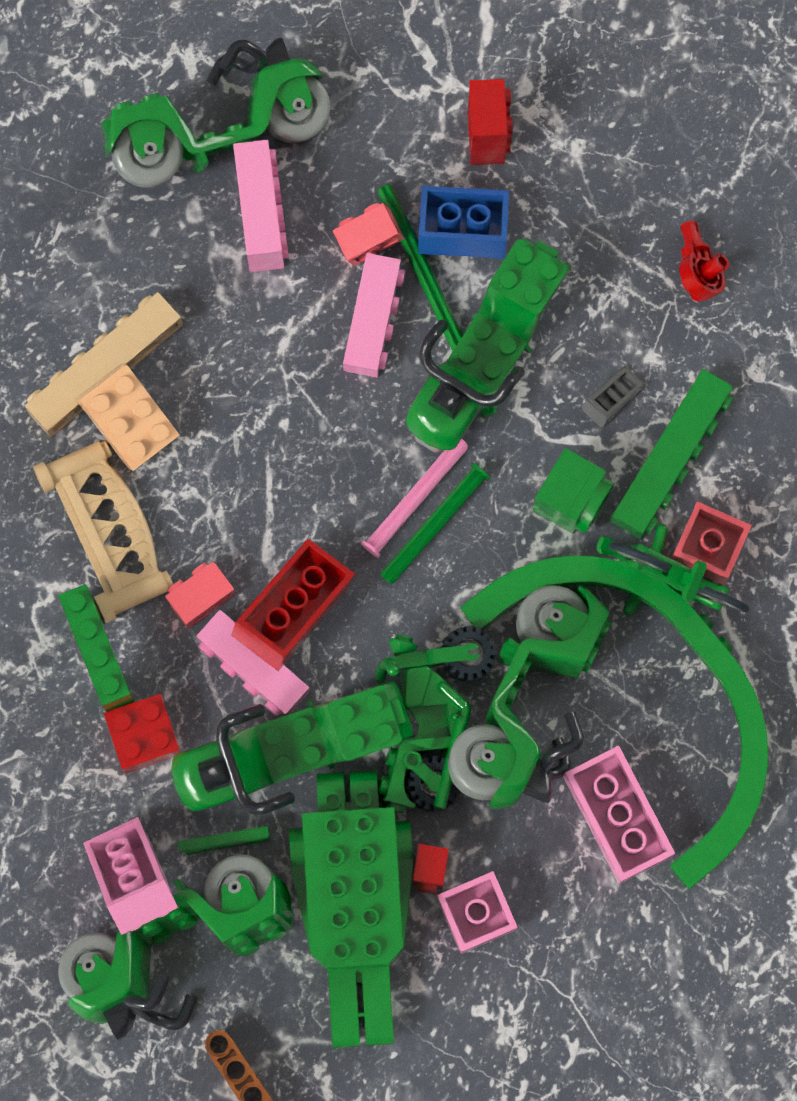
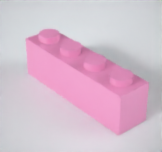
(372, 315)
(279, 688)

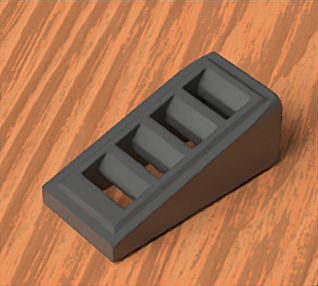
(601, 410)

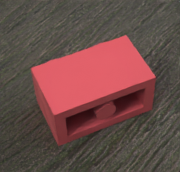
(368, 233)
(199, 594)

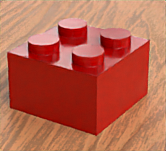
(142, 733)

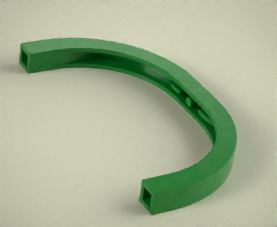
(695, 629)

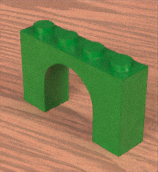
(95, 648)

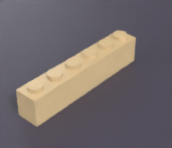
(127, 344)

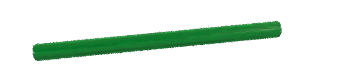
(425, 274)

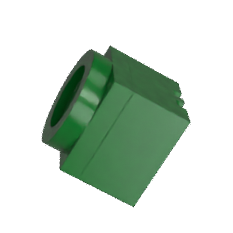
(573, 493)

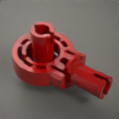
(700, 266)

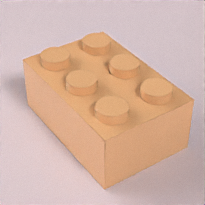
(127, 416)

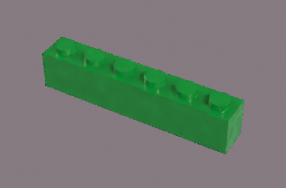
(671, 454)

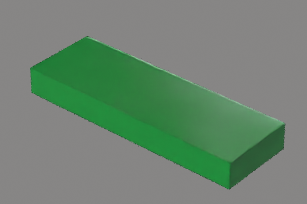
(224, 841)

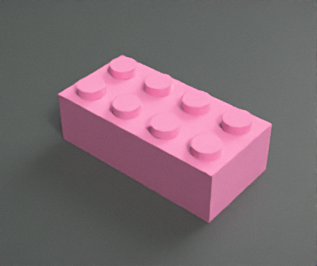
(258, 199)
(618, 814)
(130, 876)

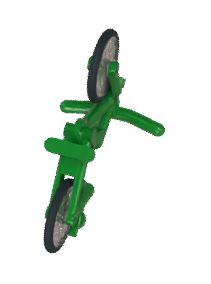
(680, 577)

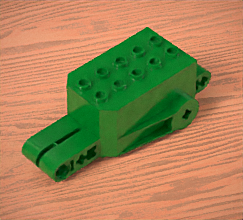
(354, 899)

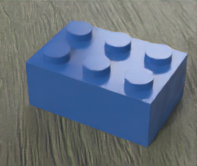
(463, 222)

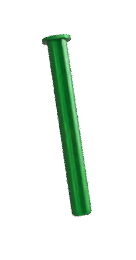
(434, 524)

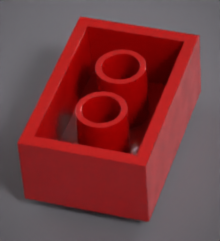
(489, 121)

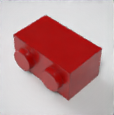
(430, 868)

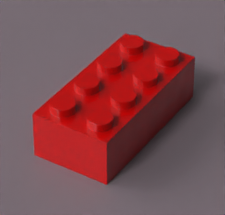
(292, 604)

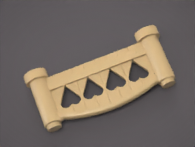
(120, 588)

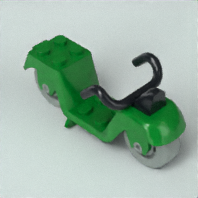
(283, 99)
(488, 350)
(288, 747)
(500, 758)
(111, 976)

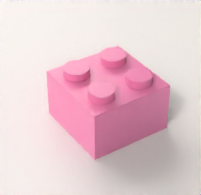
(477, 912)

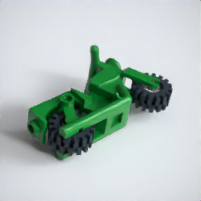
(438, 712)

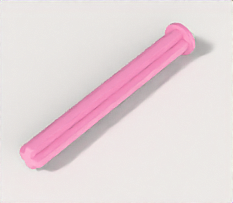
(413, 499)

